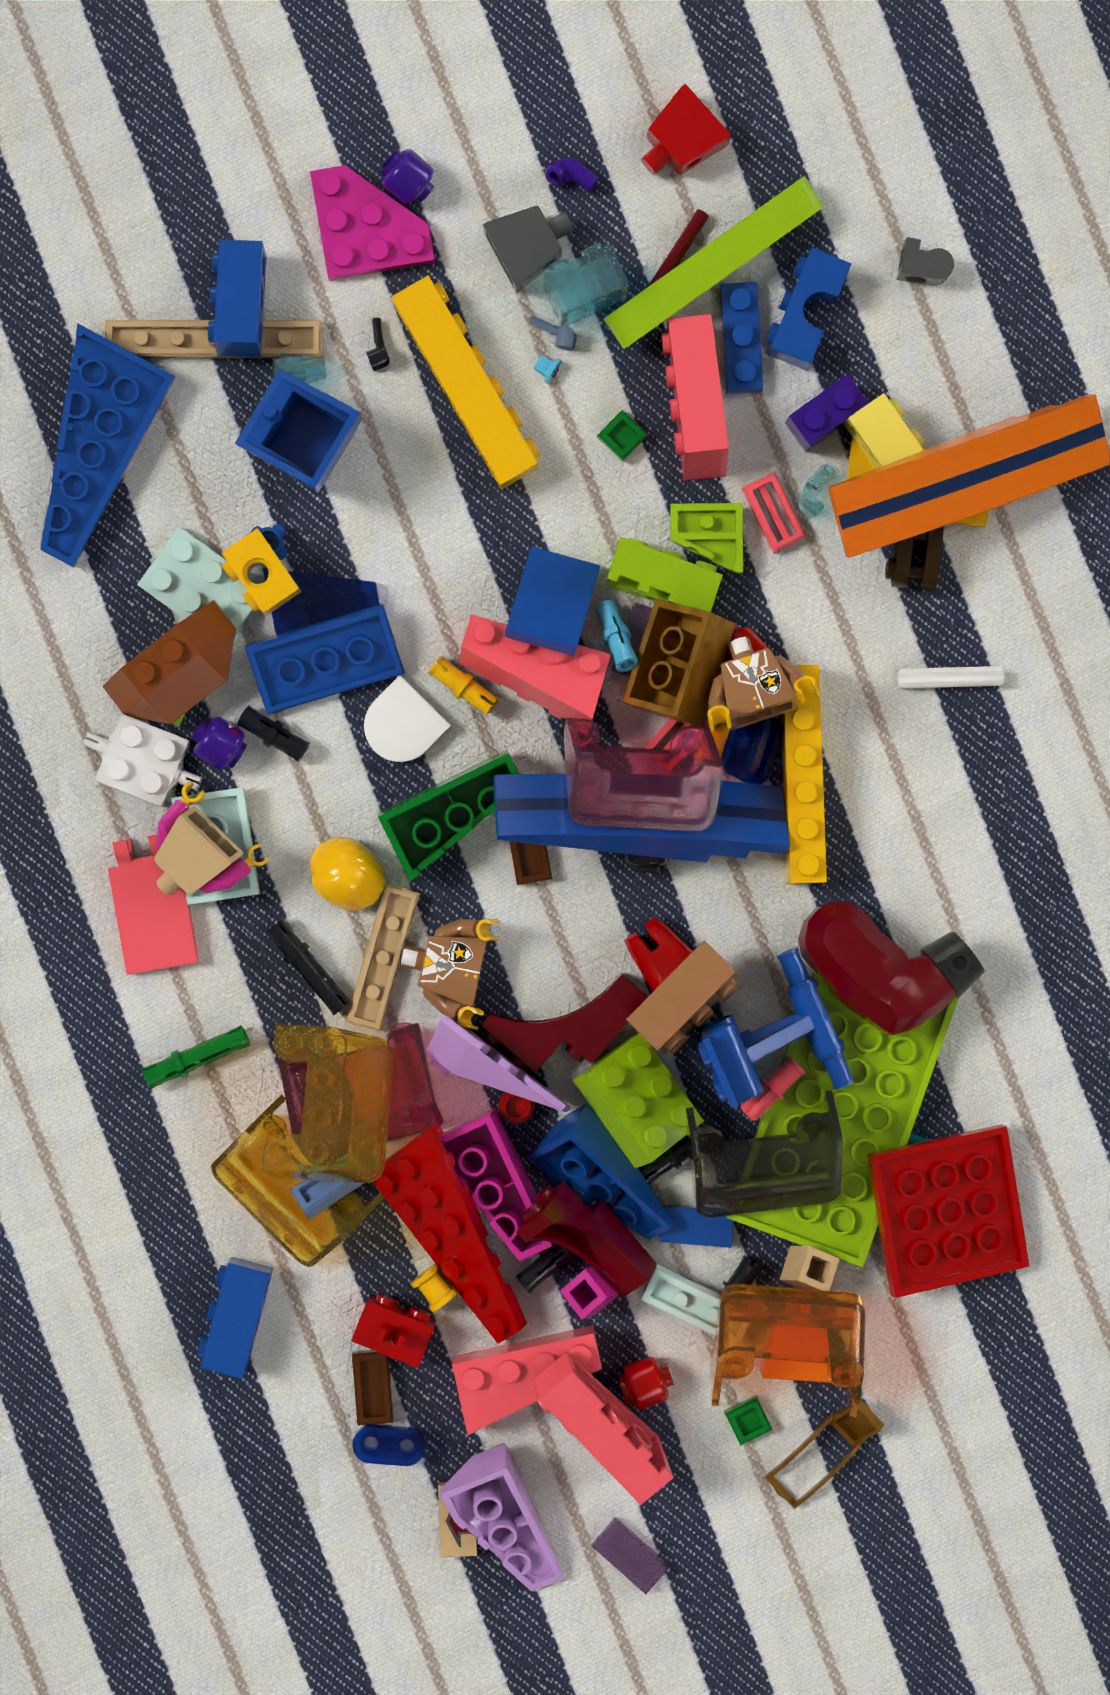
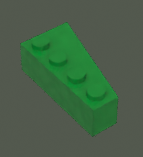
(442, 814)

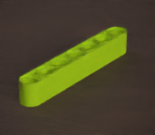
(714, 262)

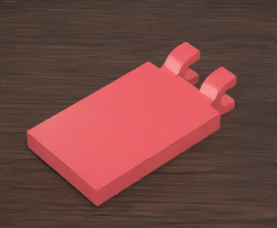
(152, 925)

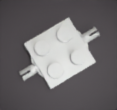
(142, 760)

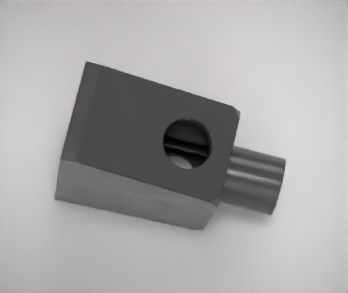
(526, 243)

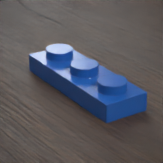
(741, 337)

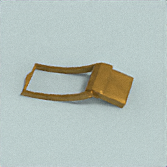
(855, 1432)

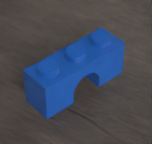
(820, 278)

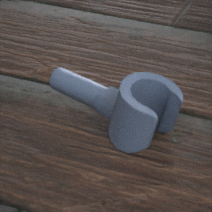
(565, 335)

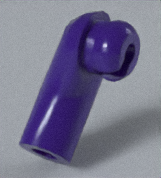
(569, 171)

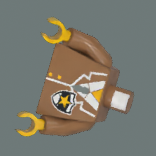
(755, 687)
(452, 966)

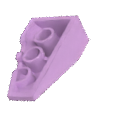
(470, 1057)
(497, 1509)

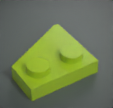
(710, 532)

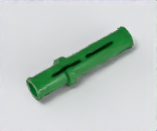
(202, 1054)

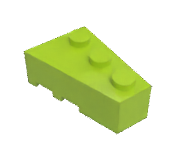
(662, 575)

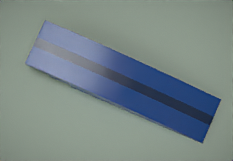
(537, 812)

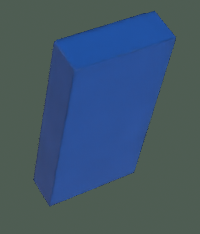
(696, 1229)

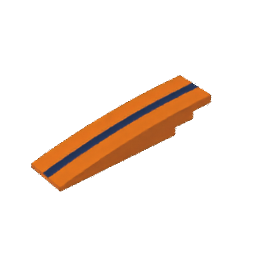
(970, 474)

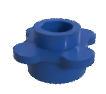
(276, 535)

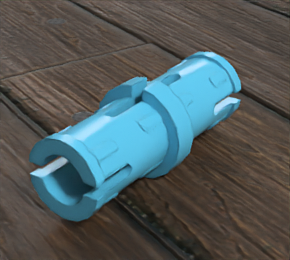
(616, 635)

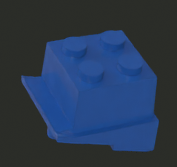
(299, 430)

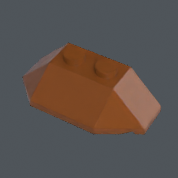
(176, 668)

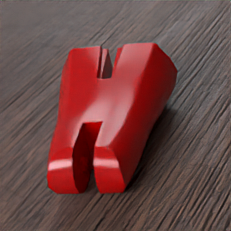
(664, 959)

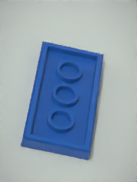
(324, 659)

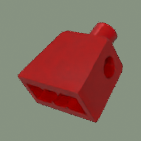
(684, 134)

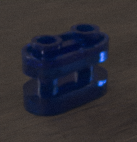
(752, 751)

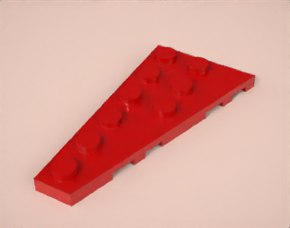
(445, 1221)

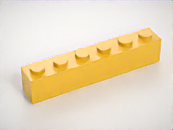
(465, 382)
(804, 788)

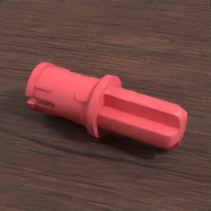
(773, 1089)

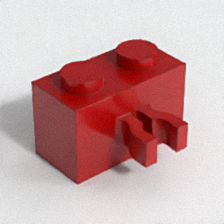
(394, 1329)

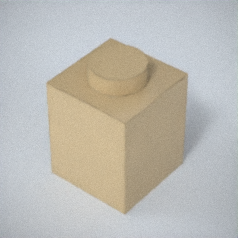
(809, 1268)

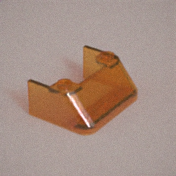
(793, 1327)

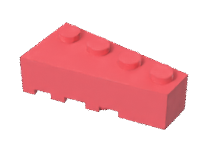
(502, 1377)
(604, 1427)

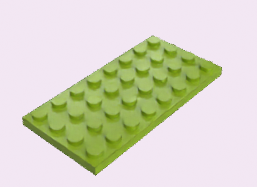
(872, 1115)

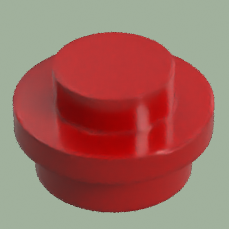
(515, 1108)

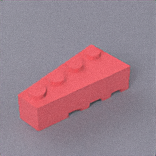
(697, 397)
(552, 679)

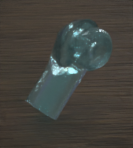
(813, 487)

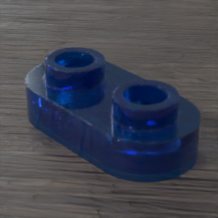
(389, 1447)

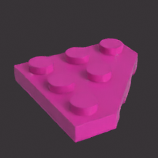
(365, 227)

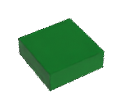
(622, 435)
(748, 1420)

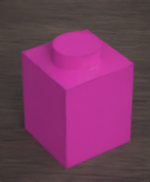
(588, 1293)

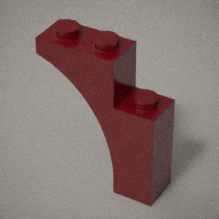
(585, 1029)
(591, 1234)

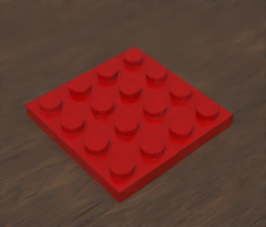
(948, 1210)

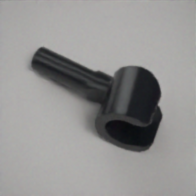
(378, 357)

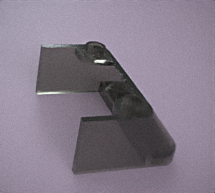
(767, 1170)

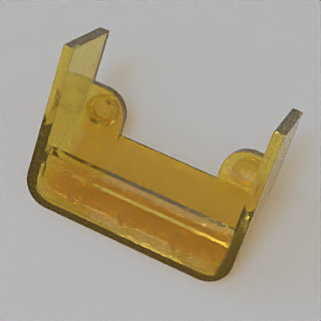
(274, 1204)

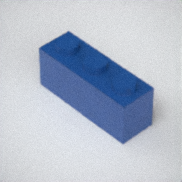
(238, 298)
(235, 1317)

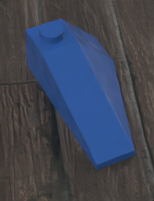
(590, 1160)

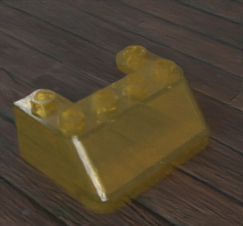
(342, 1109)

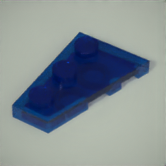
(322, 600)

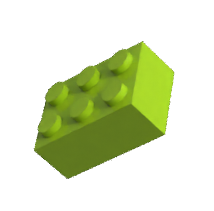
(637, 1100)

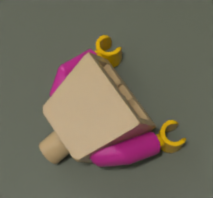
(197, 851)

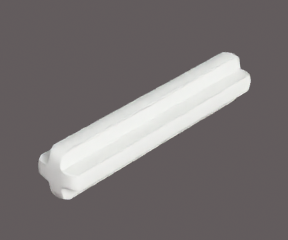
(950, 677)

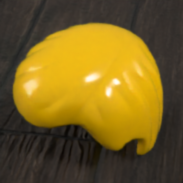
(347, 874)

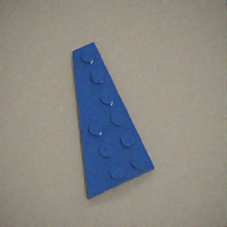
(102, 424)

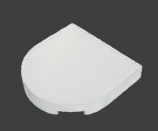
(402, 723)

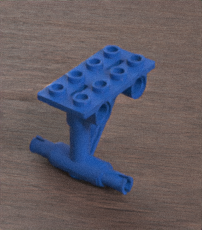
(734, 1052)

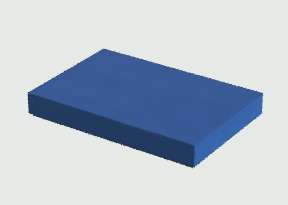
(552, 601)

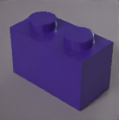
(825, 412)

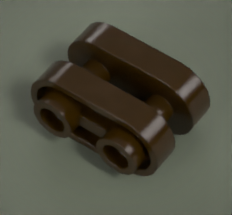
(900, 568)

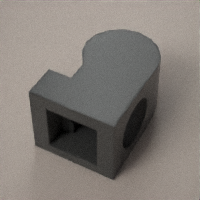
(924, 266)

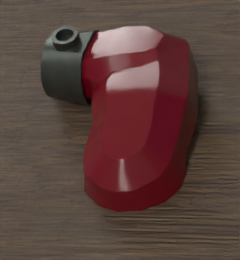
(876, 975)

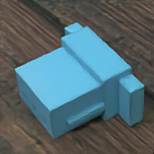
(547, 368)

